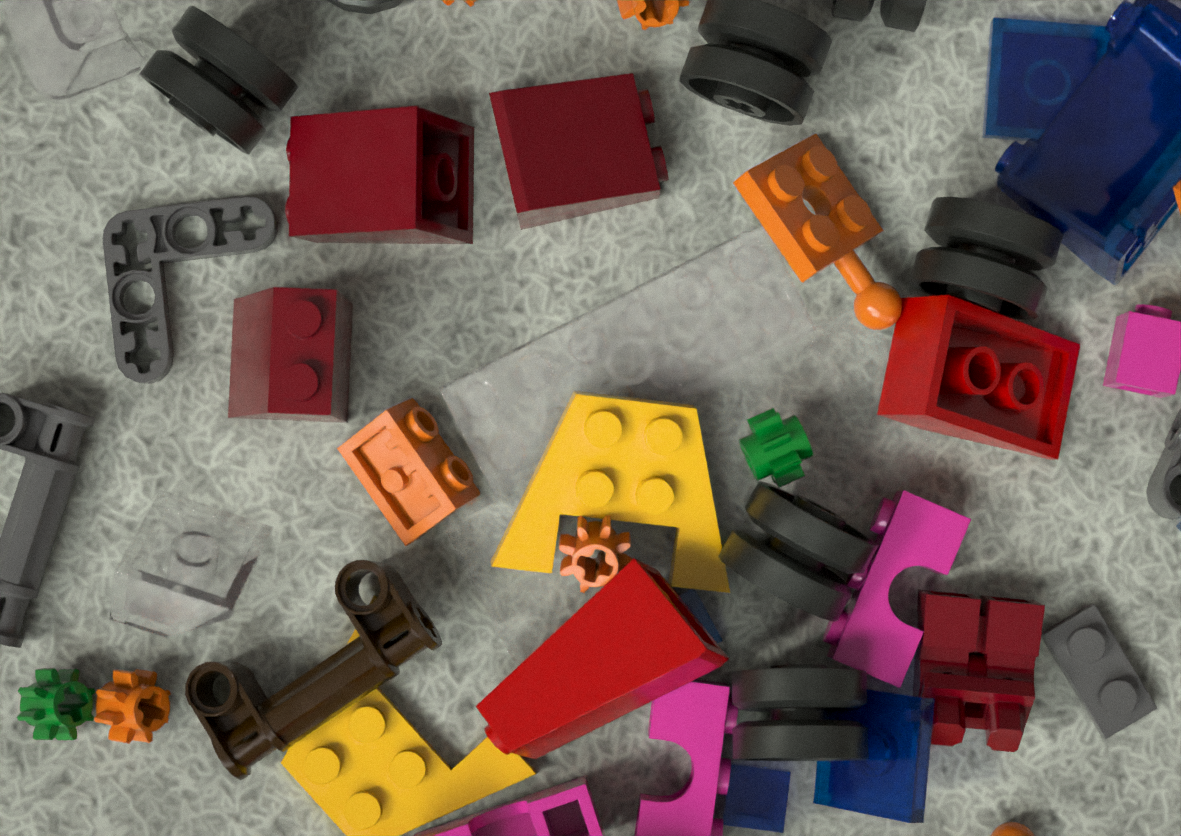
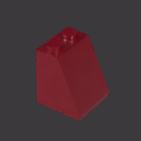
(578, 147)
(381, 177)
(291, 355)

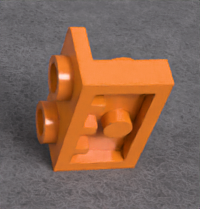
(409, 470)

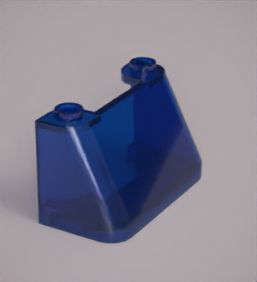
(1113, 148)

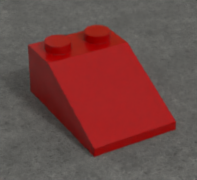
(978, 376)

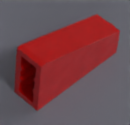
(601, 664)

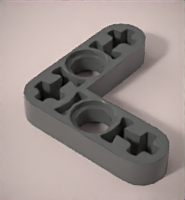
(163, 248)

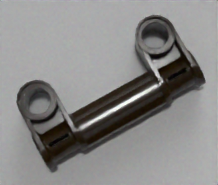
(253, 726)

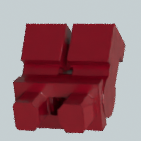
(984, 689)

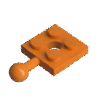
(829, 237)

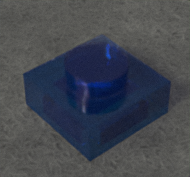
(756, 797)

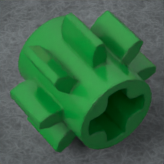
(776, 447)
(56, 704)

